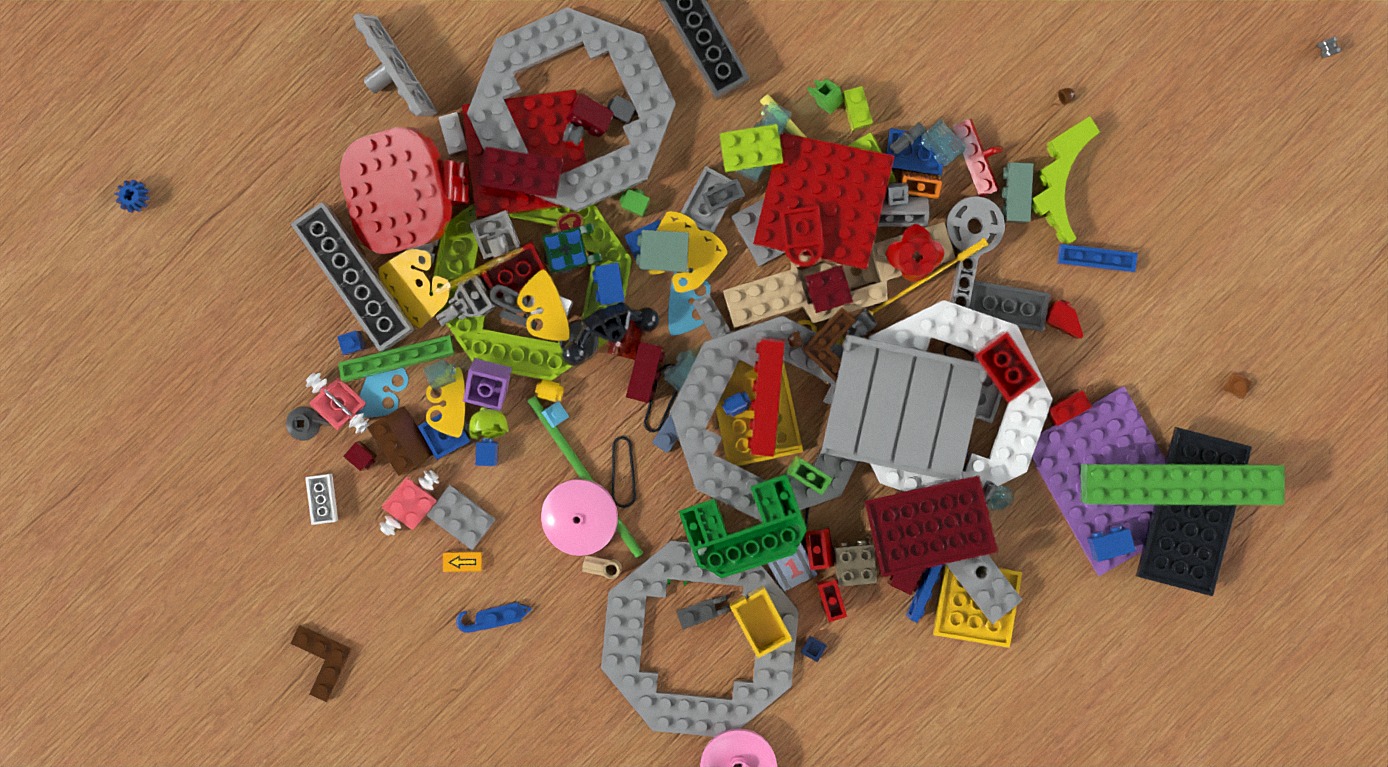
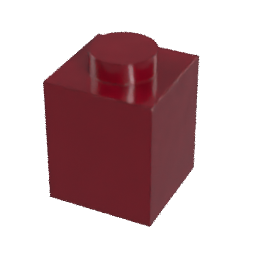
(360, 456)

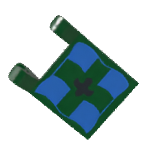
(567, 250)

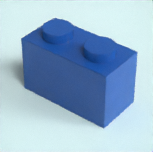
(609, 284)
(1111, 543)

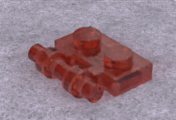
(628, 344)

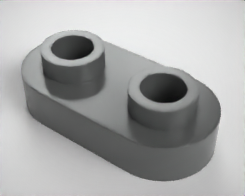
(508, 298)
(509, 315)

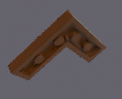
(819, 345)
(327, 649)

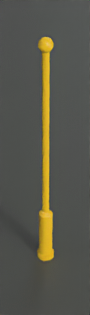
(960, 257)

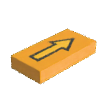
(462, 561)

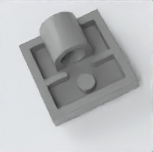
(495, 234)

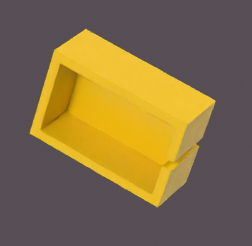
(760, 621)

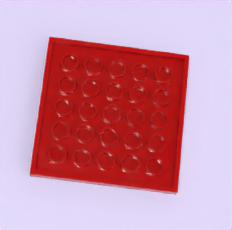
(542, 127)
(843, 182)

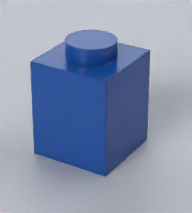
(351, 342)
(486, 452)

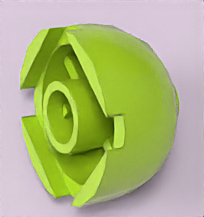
(488, 423)

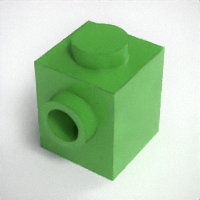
(634, 202)

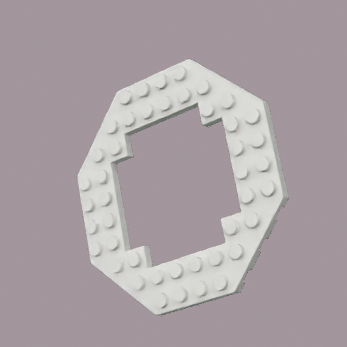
(1022, 417)

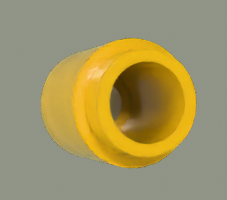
(550, 390)

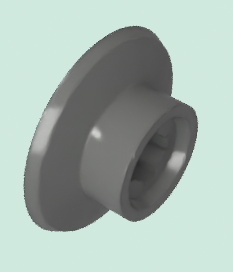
(310, 428)

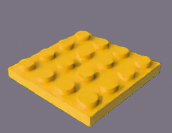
(963, 620)

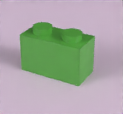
(809, 475)

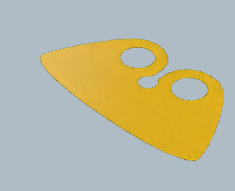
(553, 316)
(454, 410)

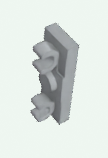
(711, 316)

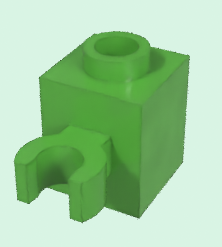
(827, 95)

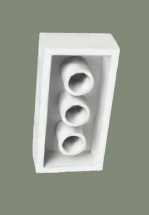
(321, 499)

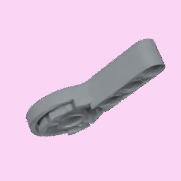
(978, 209)

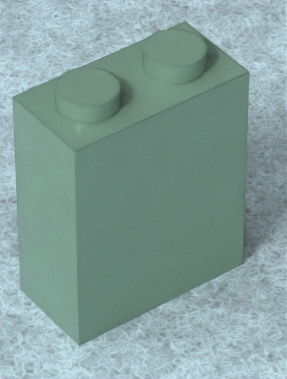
(663, 251)

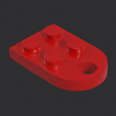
(802, 234)

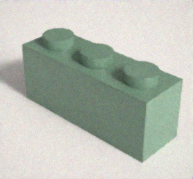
(1017, 192)

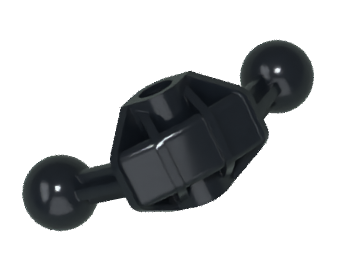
(610, 325)

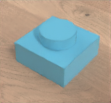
(555, 414)

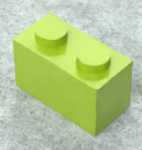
(857, 109)

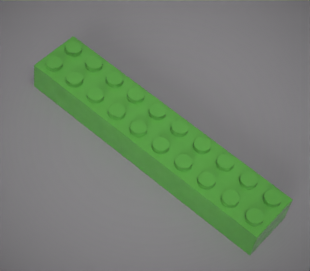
(1183, 484)

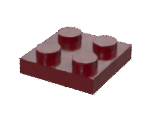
(829, 289)

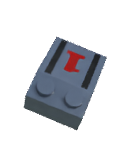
(793, 569)

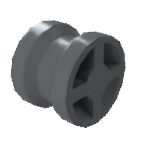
(1329, 47)
(573, 134)

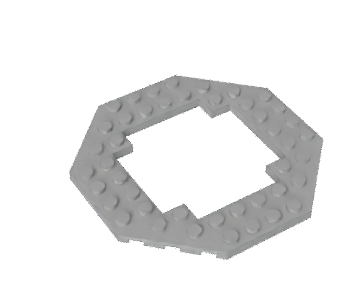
(637, 71)
(701, 395)
(680, 711)

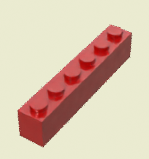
(767, 396)

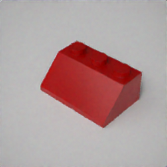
(1007, 366)

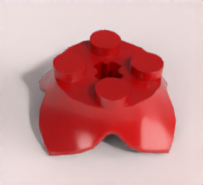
(915, 239)

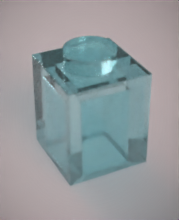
(440, 374)

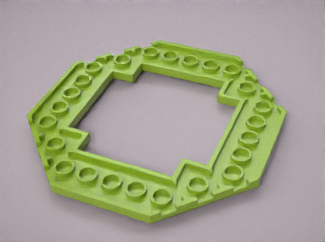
(524, 355)

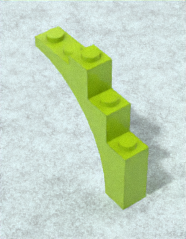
(1054, 177)

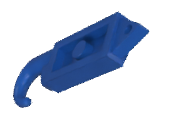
(494, 617)

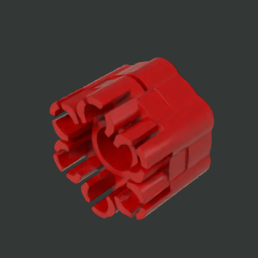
(454, 181)

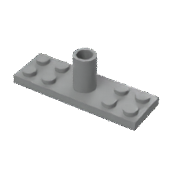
(393, 67)
(986, 586)

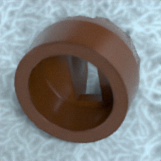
(1066, 95)
(795, 340)

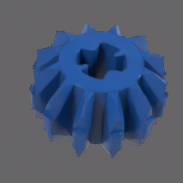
(138, 198)

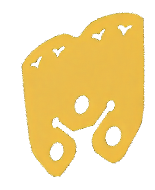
(701, 254)
(407, 292)

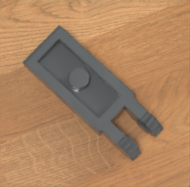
(702, 611)

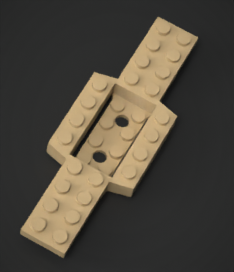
(790, 291)

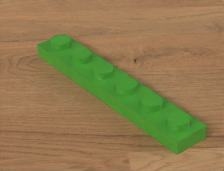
(396, 359)

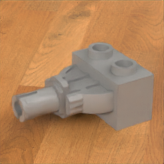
(472, 300)

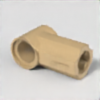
(600, 566)

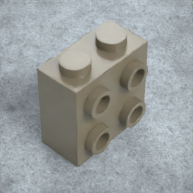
(855, 563)

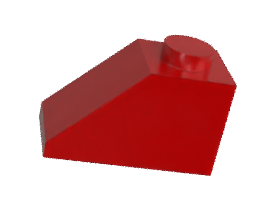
(1064, 319)

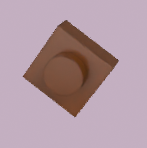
(1237, 385)

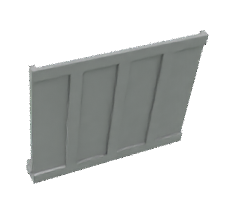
(903, 408)

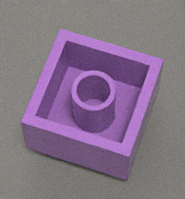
(487, 384)

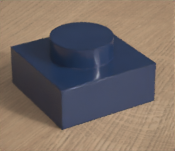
(813, 648)

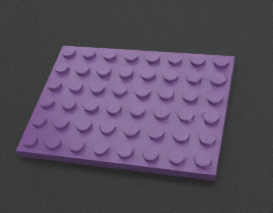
(1101, 435)

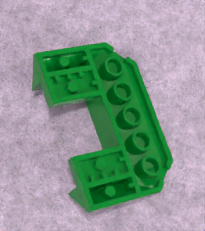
(751, 546)

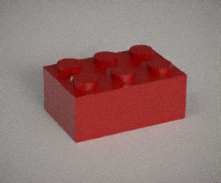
(516, 270)

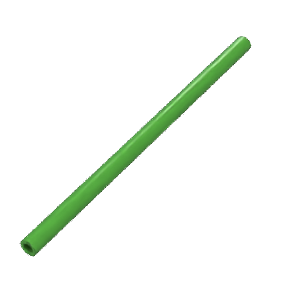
(581, 471)

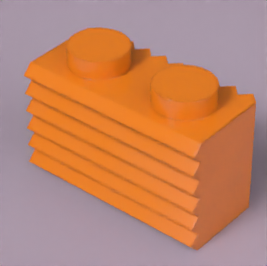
(921, 184)

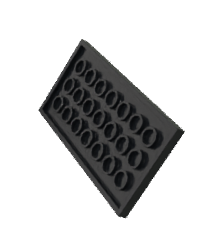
(1189, 541)

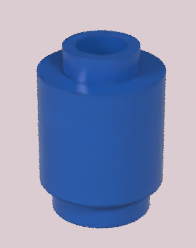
(736, 404)

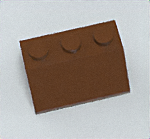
(400, 440)

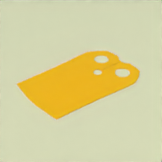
(476, 271)

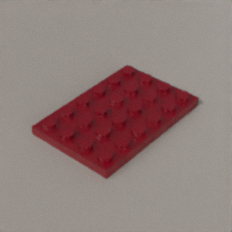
(931, 526)

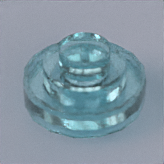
(1001, 498)

